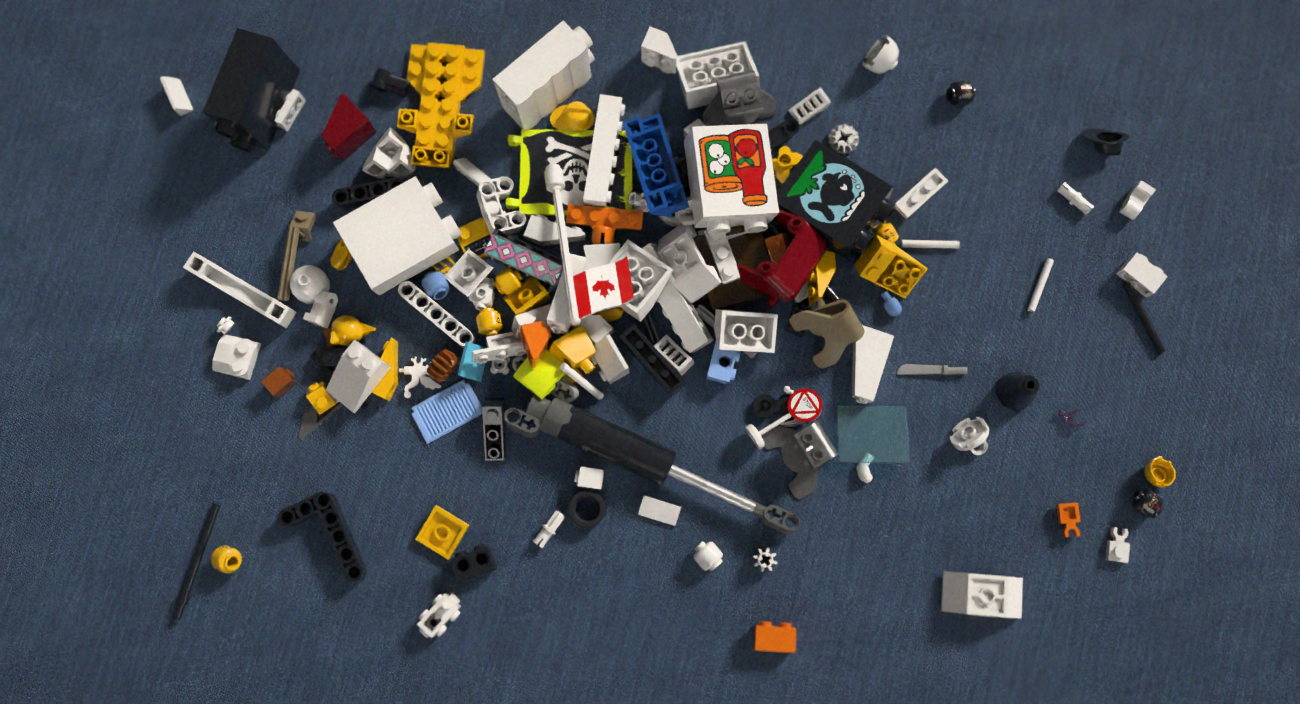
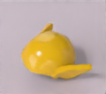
(347, 329)

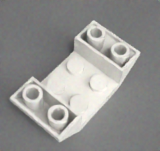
(690, 271)
(982, 594)

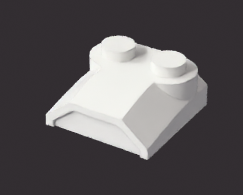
(235, 356)

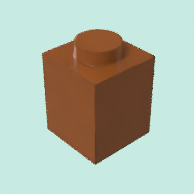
(279, 381)

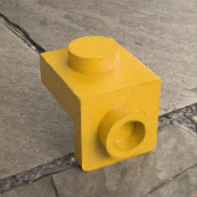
(319, 397)

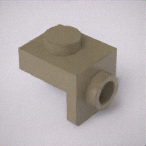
(304, 222)

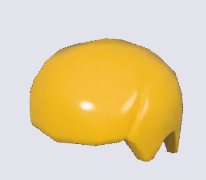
(1160, 472)

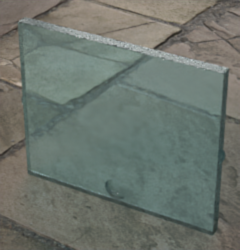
(873, 434)

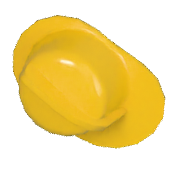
(572, 117)

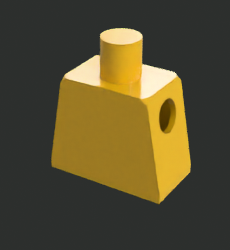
(575, 350)

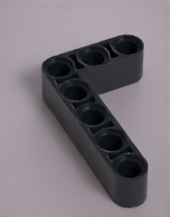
(370, 191)
(332, 530)

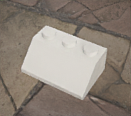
(745, 330)

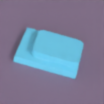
(467, 368)

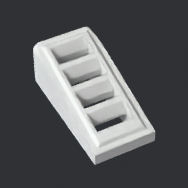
(806, 101)
(685, 366)

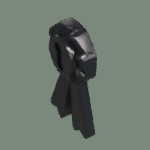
(766, 406)

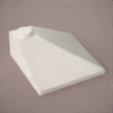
(647, 278)

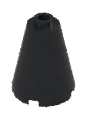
(1017, 390)

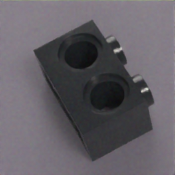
(475, 567)

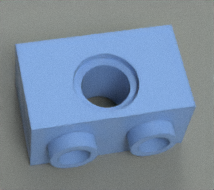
(719, 373)

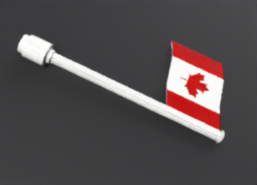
(596, 287)

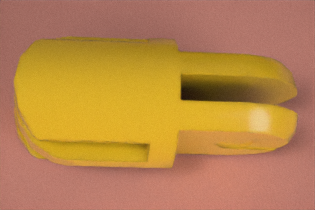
(341, 256)

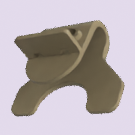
(835, 323)

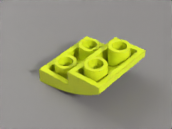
(541, 378)

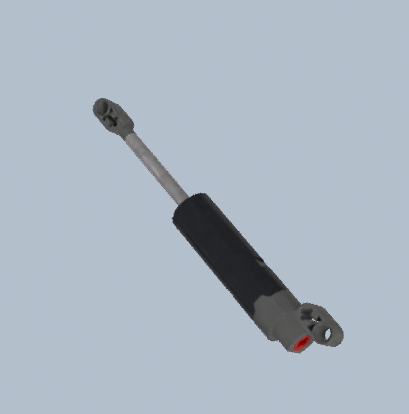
(628, 452)

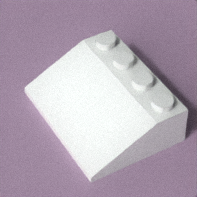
(700, 69)

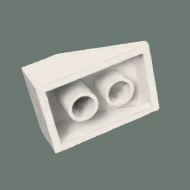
(356, 376)

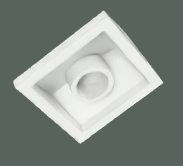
(468, 272)

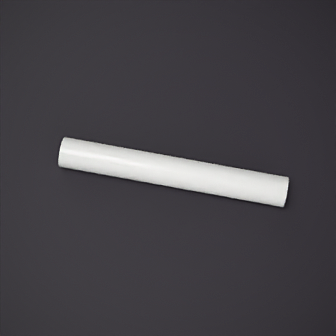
(929, 244)
(1040, 285)
(580, 380)

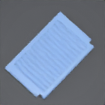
(446, 411)

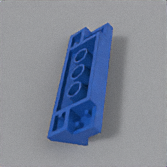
(656, 166)

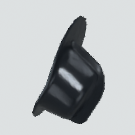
(1106, 141)

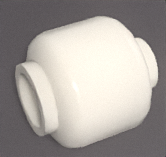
(708, 556)

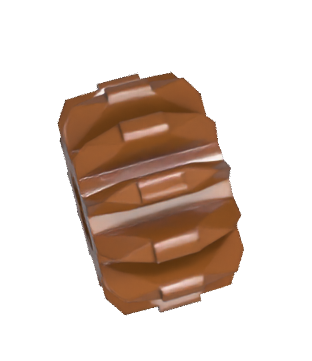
(442, 365)

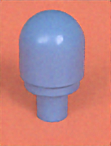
(891, 305)

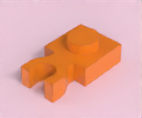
(1068, 515)

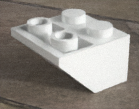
(659, 51)

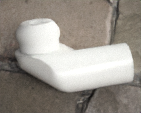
(864, 472)

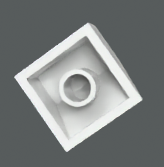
(609, 360)

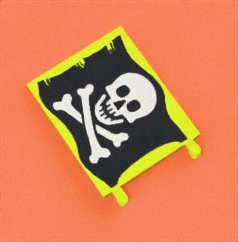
(572, 153)

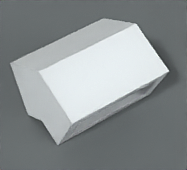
(521, 319)

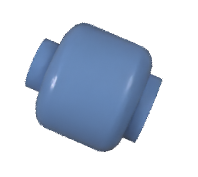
(435, 285)

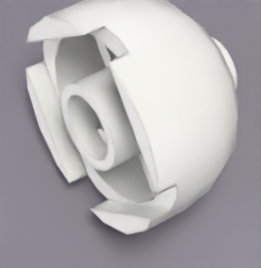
(882, 56)
(308, 282)

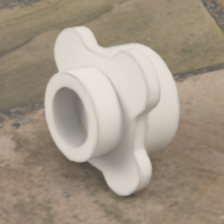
(225, 325)
(503, 369)

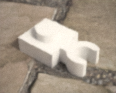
(1117, 549)

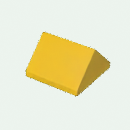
(528, 297)

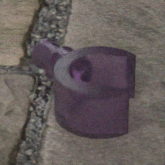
(1069, 417)

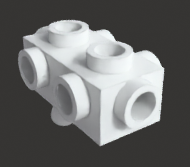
(444, 609)

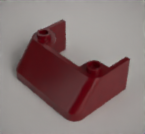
(794, 267)

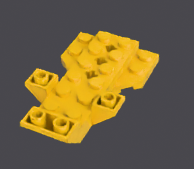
(437, 122)

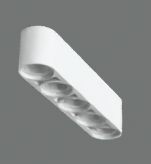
(432, 307)

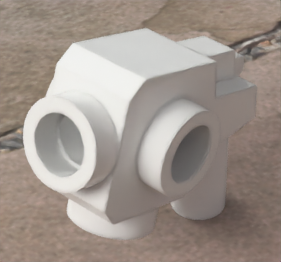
(483, 294)

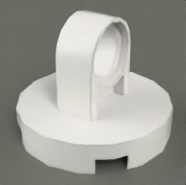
(970, 434)

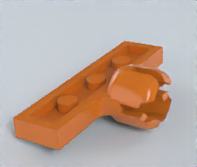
(604, 220)

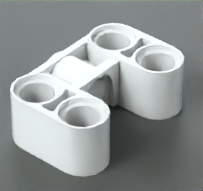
(492, 209)

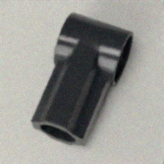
(385, 81)

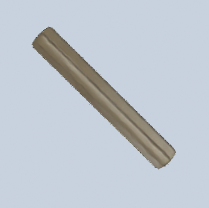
(288, 263)

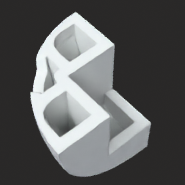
(389, 157)

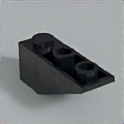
(494, 429)

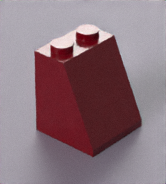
(346, 129)

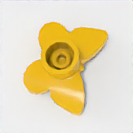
(784, 163)

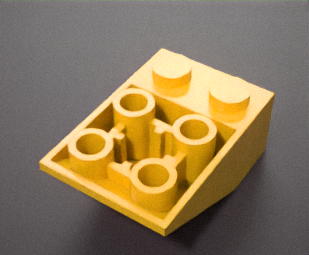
(890, 267)

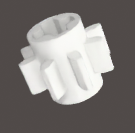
(759, 558)

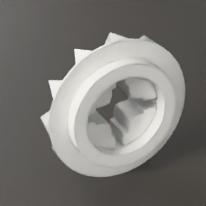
(842, 146)

